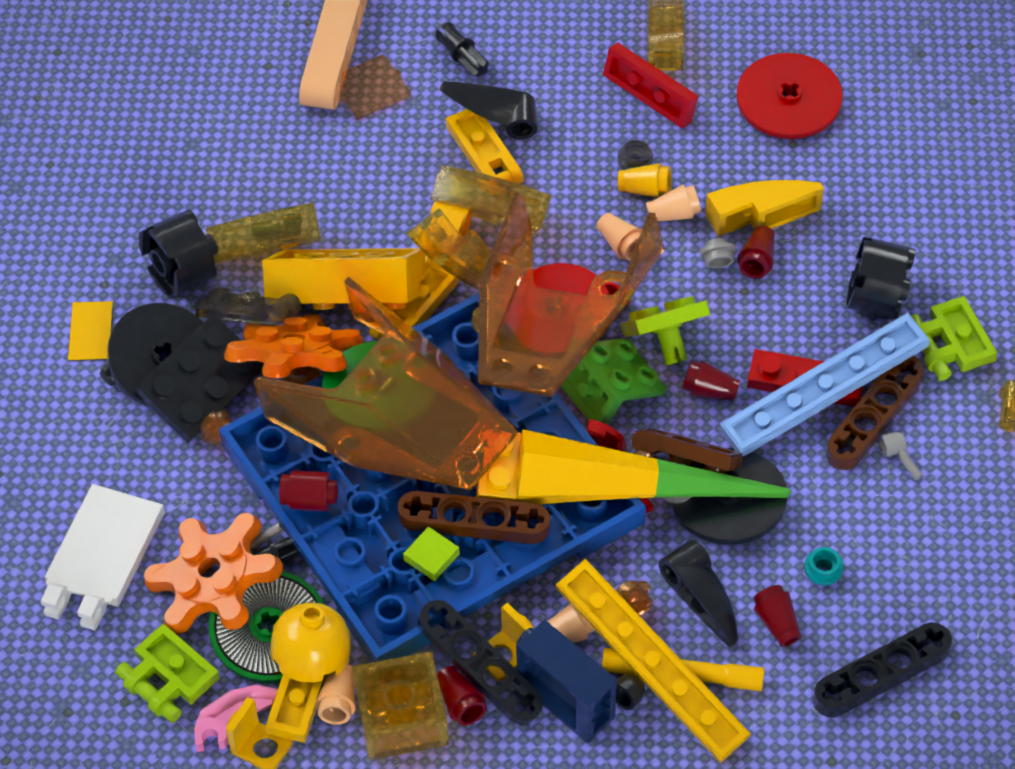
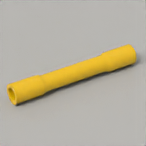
(728, 674)

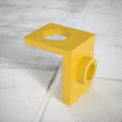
(512, 628)
(246, 730)

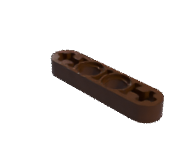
(871, 409)
(472, 524)

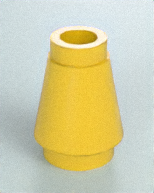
(646, 180)

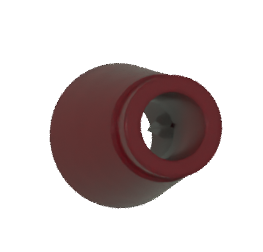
(757, 253)
(709, 382)
(778, 615)
(461, 697)

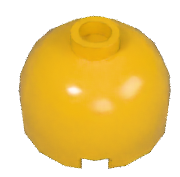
(310, 642)

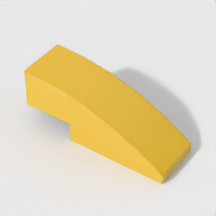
(762, 204)

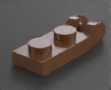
(684, 449)

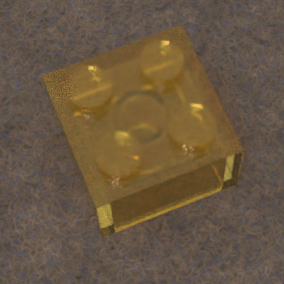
(400, 705)

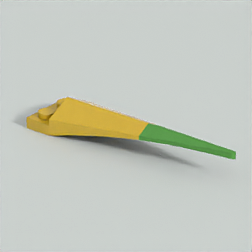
(563, 470)

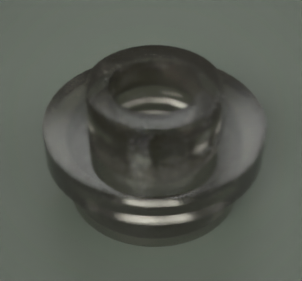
(634, 150)

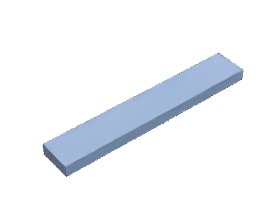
(824, 385)

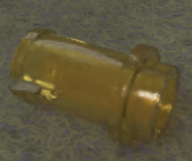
(1007, 414)

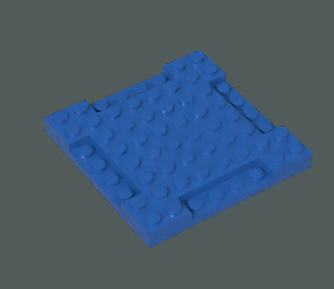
(361, 543)

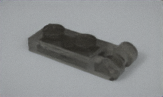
(247, 307)

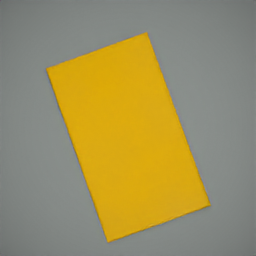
(90, 330)

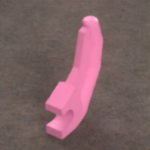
(215, 716)

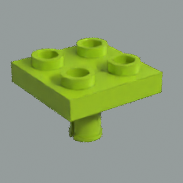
(666, 324)

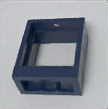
(567, 680)

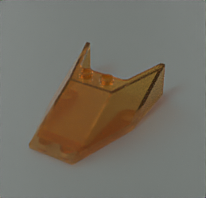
(537, 334)
(397, 410)

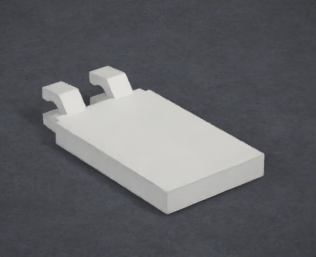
(100, 553)

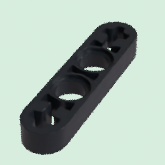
(485, 657)
(885, 673)

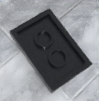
(197, 379)

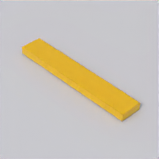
(653, 661)

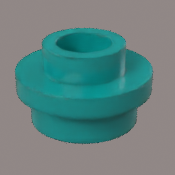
(826, 557)

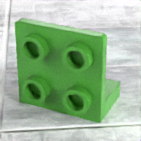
(608, 377)

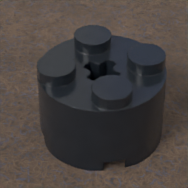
(179, 253)
(880, 278)

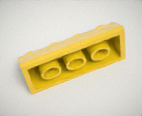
(320, 274)

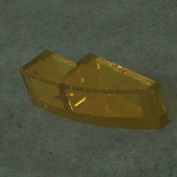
(666, 34)
(487, 195)
(266, 233)
(457, 254)

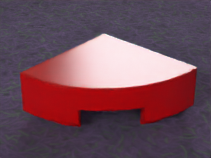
(606, 436)

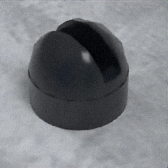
(629, 691)

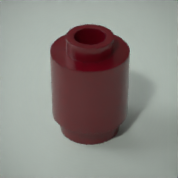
(308, 490)

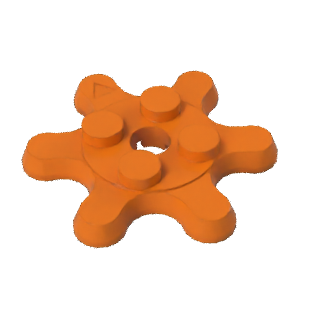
(294, 344)
(227, 586)

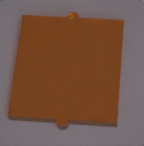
(372, 87)

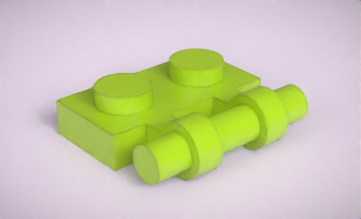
(963, 337)
(176, 664)

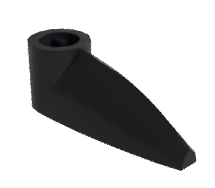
(497, 104)
(694, 581)

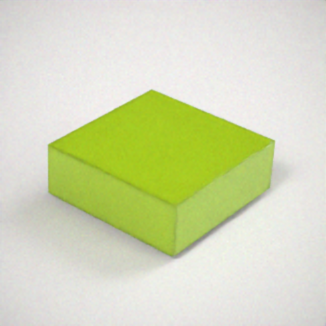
(431, 554)

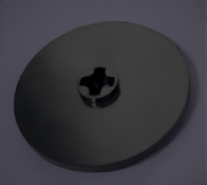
(139, 338)
(739, 518)

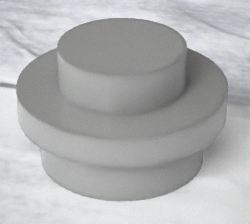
(718, 253)

